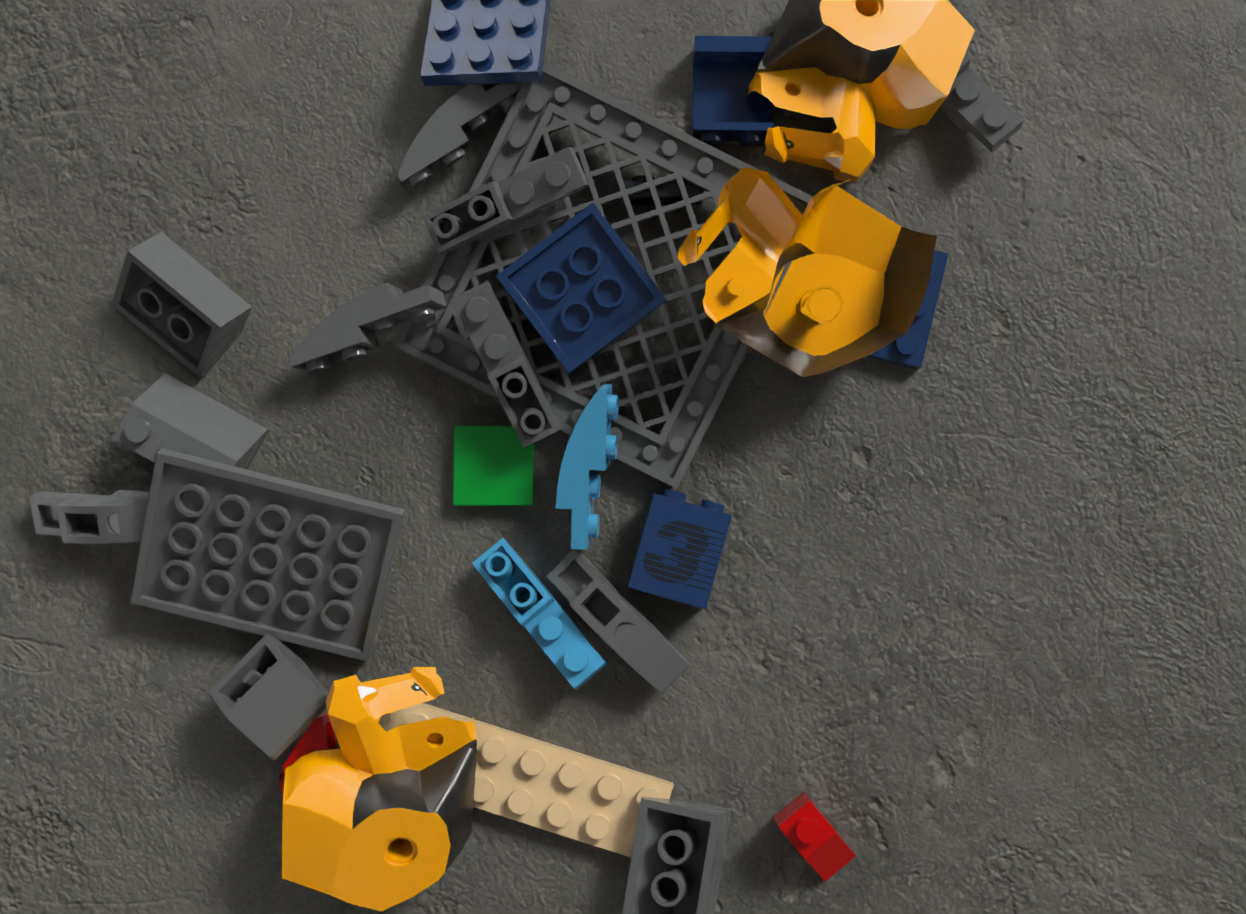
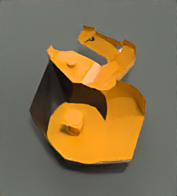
(859, 67)
(845, 292)
(386, 806)

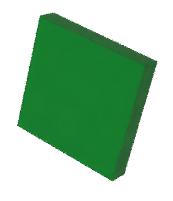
(492, 467)

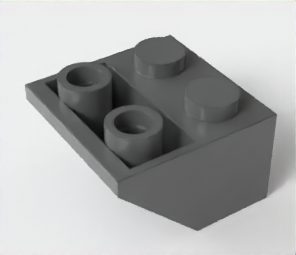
(270, 696)

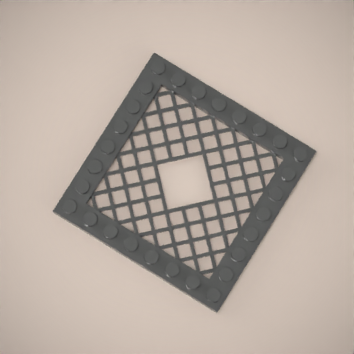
(650, 141)

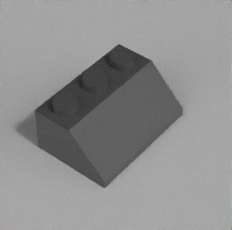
(179, 303)
(188, 422)
(676, 857)

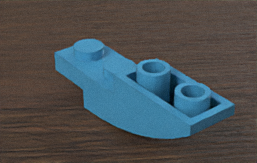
(587, 450)
(540, 613)

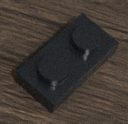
(667, 193)

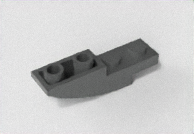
(979, 109)
(443, 133)
(506, 202)
(354, 326)
(506, 363)
(91, 516)
(618, 621)

